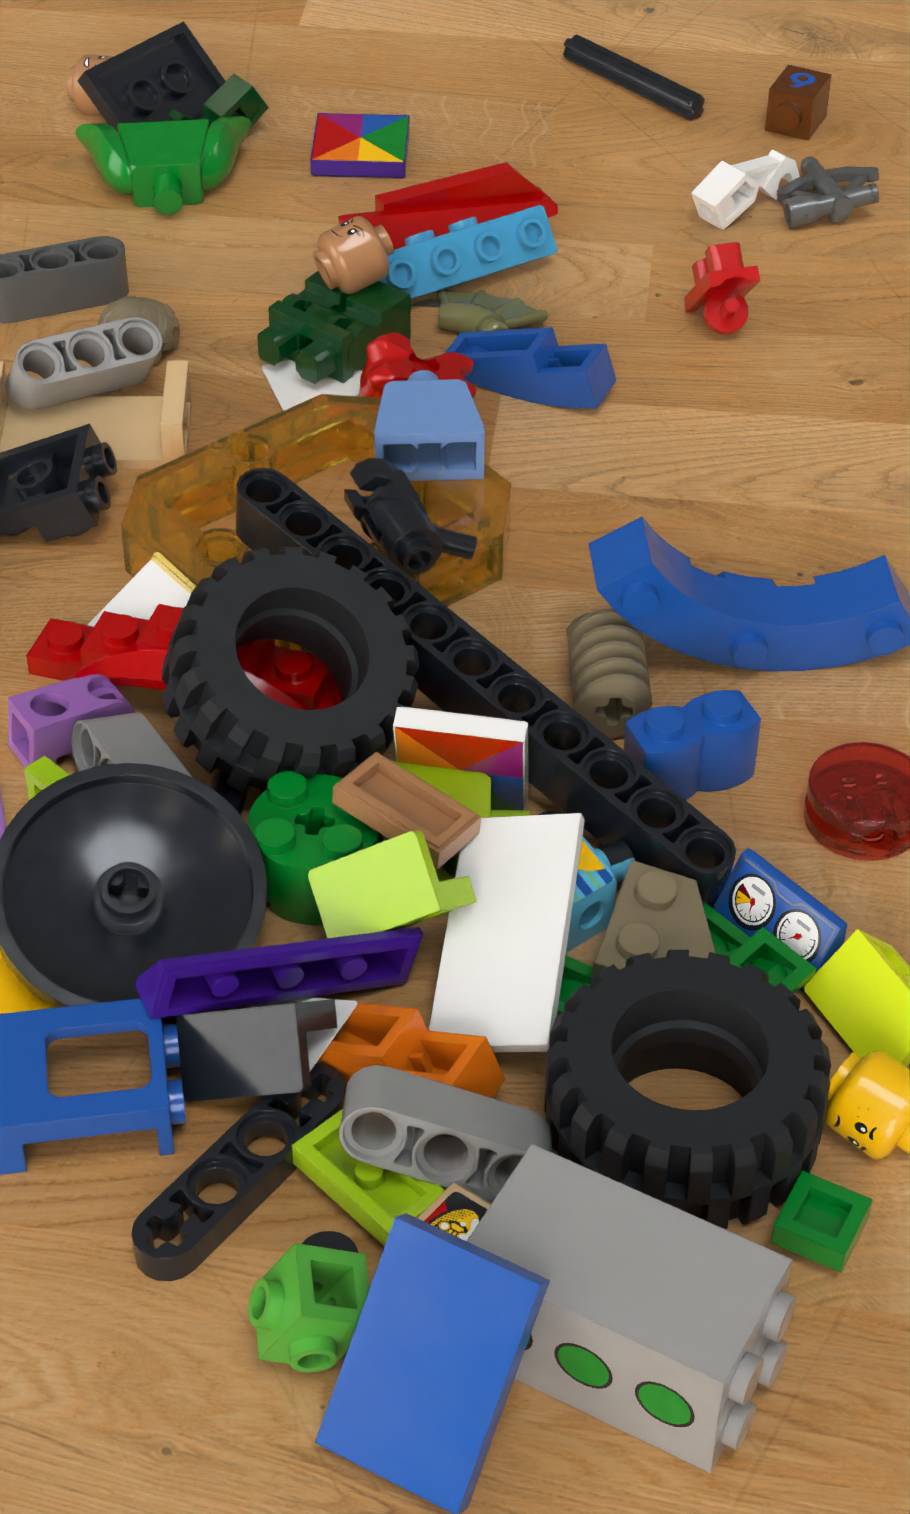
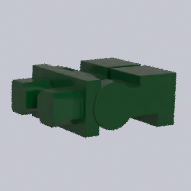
(330, 329)

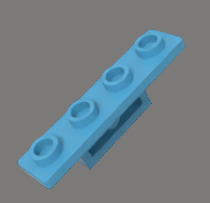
(469, 251)

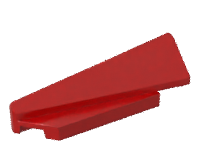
(444, 201)

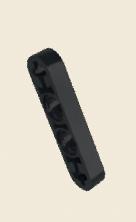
(232, 1163)

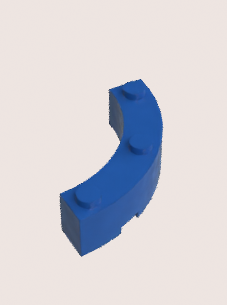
(746, 618)

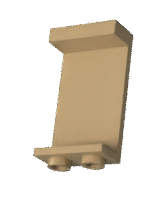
(138, 428)

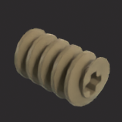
(608, 670)

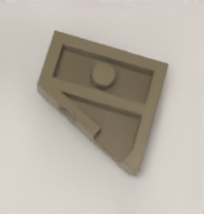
(654, 915)

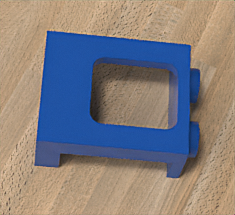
(36, 1116)

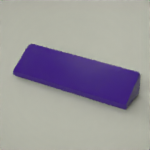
(278, 972)

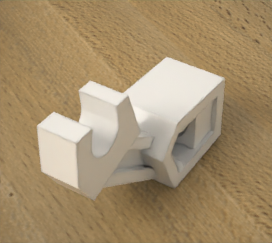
(734, 187)

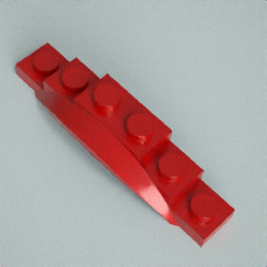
(134, 652)

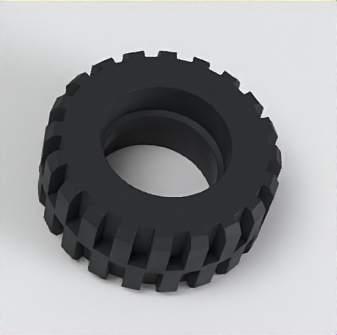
(301, 603)
(703, 1020)

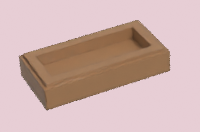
(400, 802)

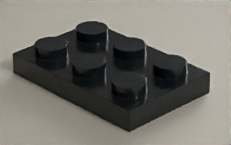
(153, 79)

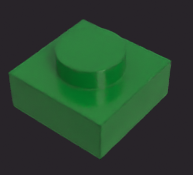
(821, 1221)

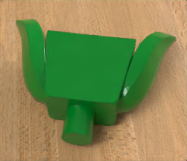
(165, 160)

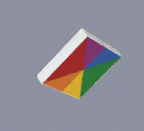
(468, 744)

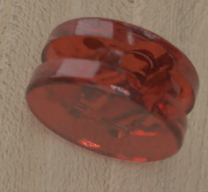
(860, 801)

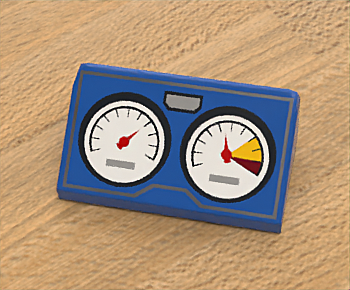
(765, 897)

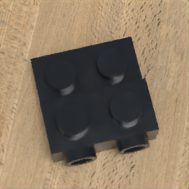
(56, 484)

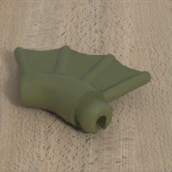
(483, 312)

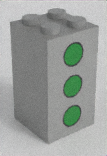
(644, 1308)

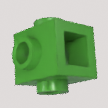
(309, 1306)

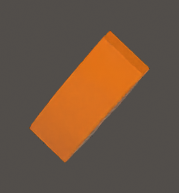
(402, 1041)

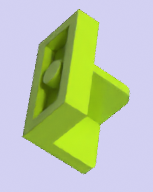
(385, 888)

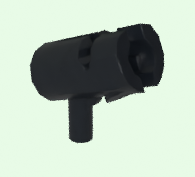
(398, 520)

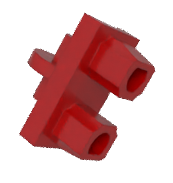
(721, 288)

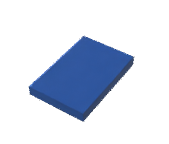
(431, 1362)

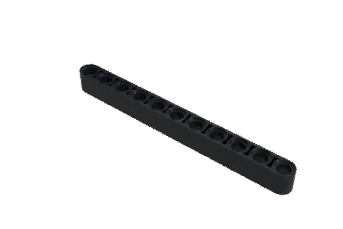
(471, 676)

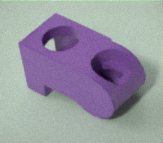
(44, 717)

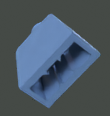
(430, 429)

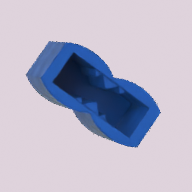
(699, 745)

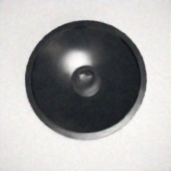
(121, 875)

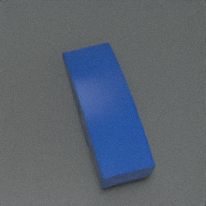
(535, 369)

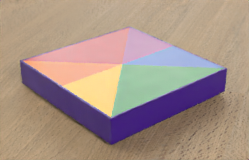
(360, 145)

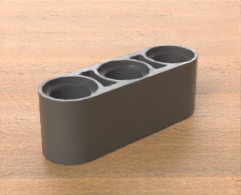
(62, 278)

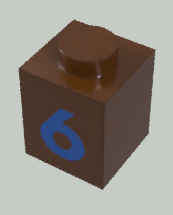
(798, 102)

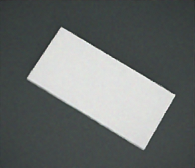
(510, 946)

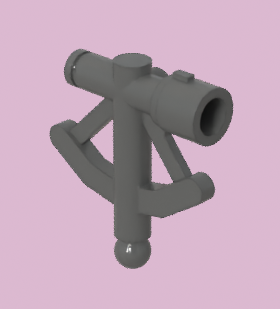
(807, 207)

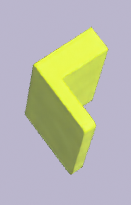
(866, 996)

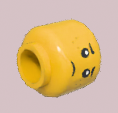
(871, 1103)

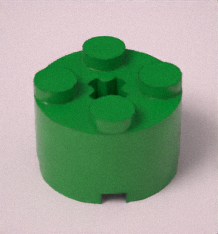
(299, 832)

